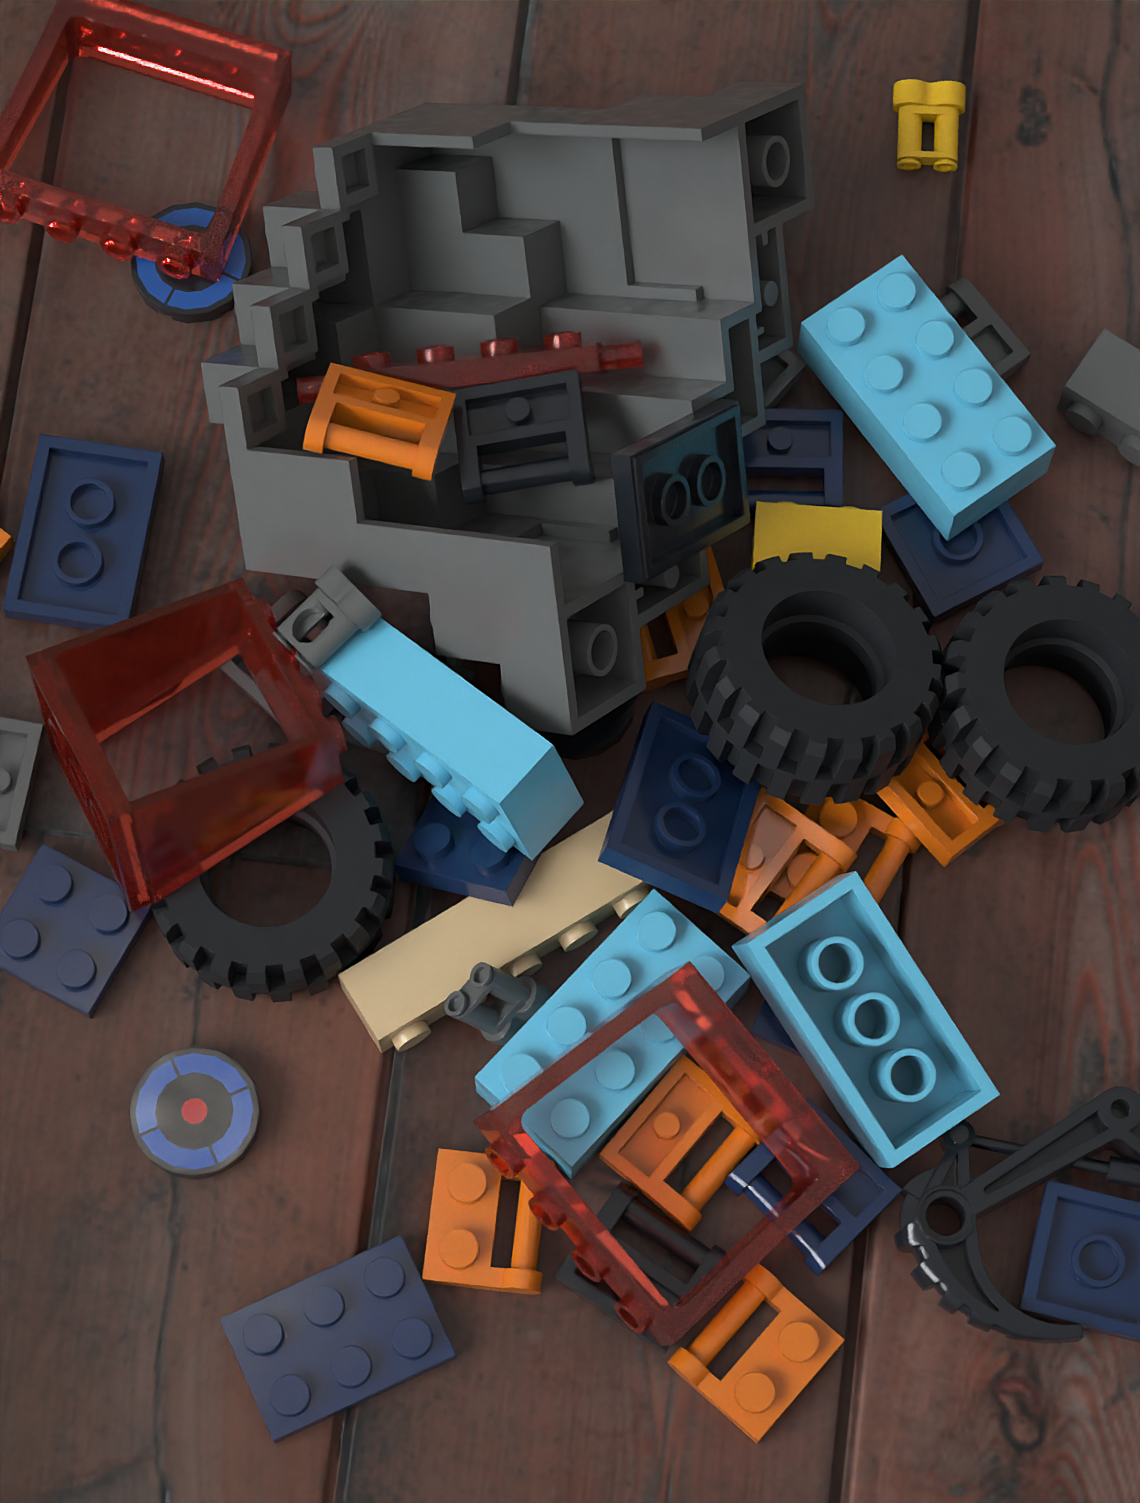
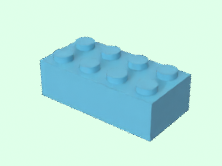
(925, 397)
(451, 737)
(865, 1020)
(603, 1094)

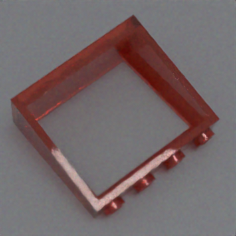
(130, 667)

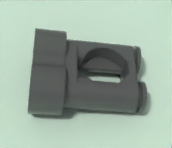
(333, 596)
(514, 1003)

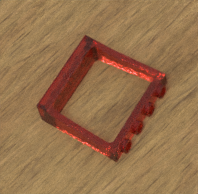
(170, 52)
(749, 1083)

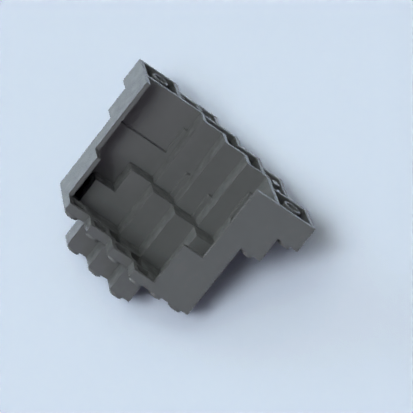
(518, 227)

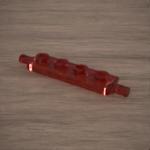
(496, 362)

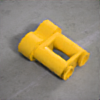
(932, 103)

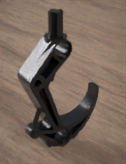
(954, 1261)

